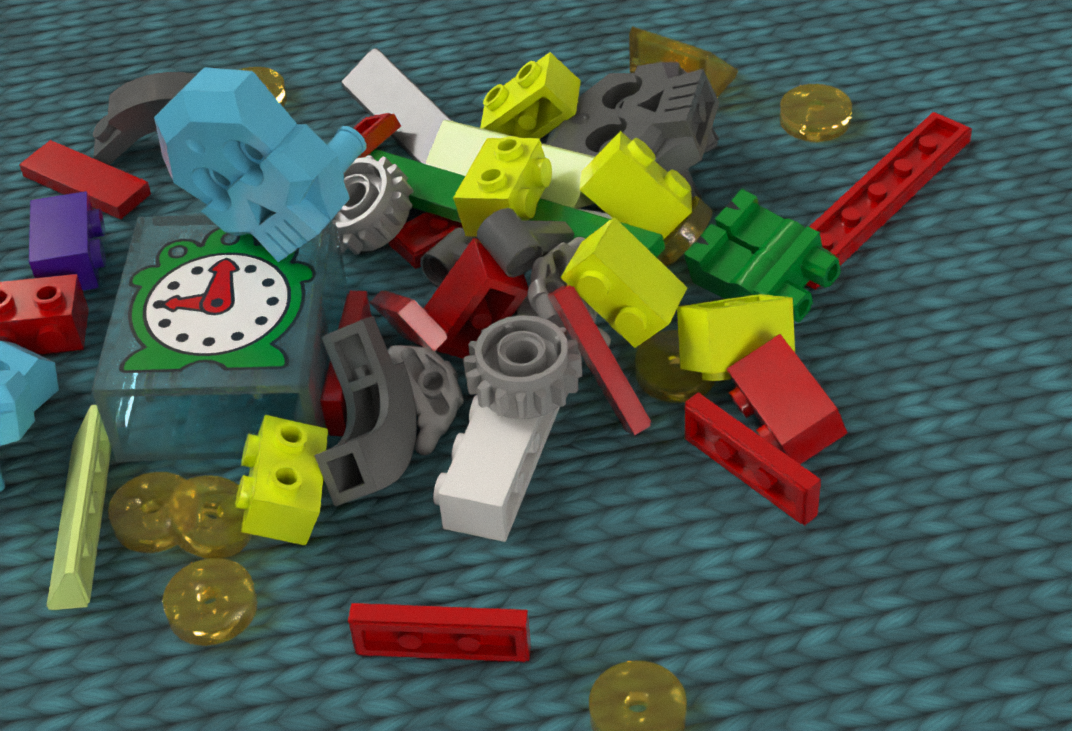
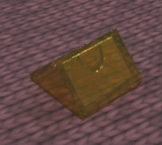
(652, 48)

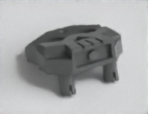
(655, 104)

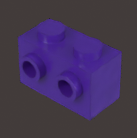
(66, 238)

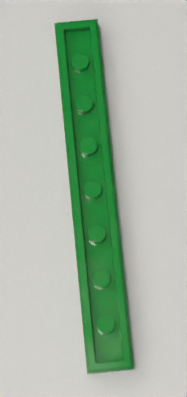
(436, 188)

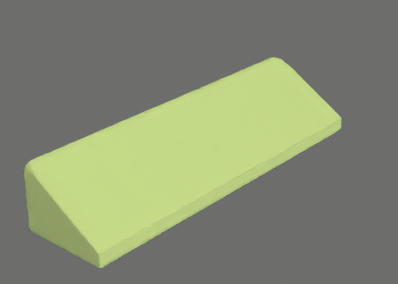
(460, 143)
(81, 516)

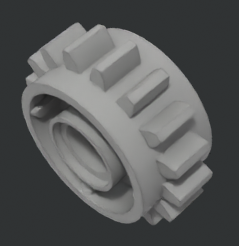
(375, 206)
(523, 367)

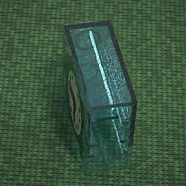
(214, 339)

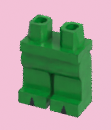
(760, 254)

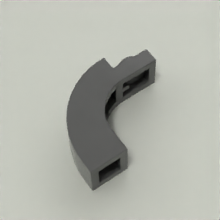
(133, 112)
(379, 415)

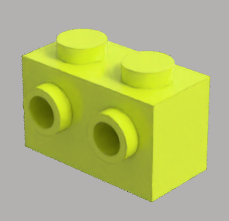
(532, 101)
(503, 175)
(635, 187)
(624, 282)
(727, 330)
(283, 481)

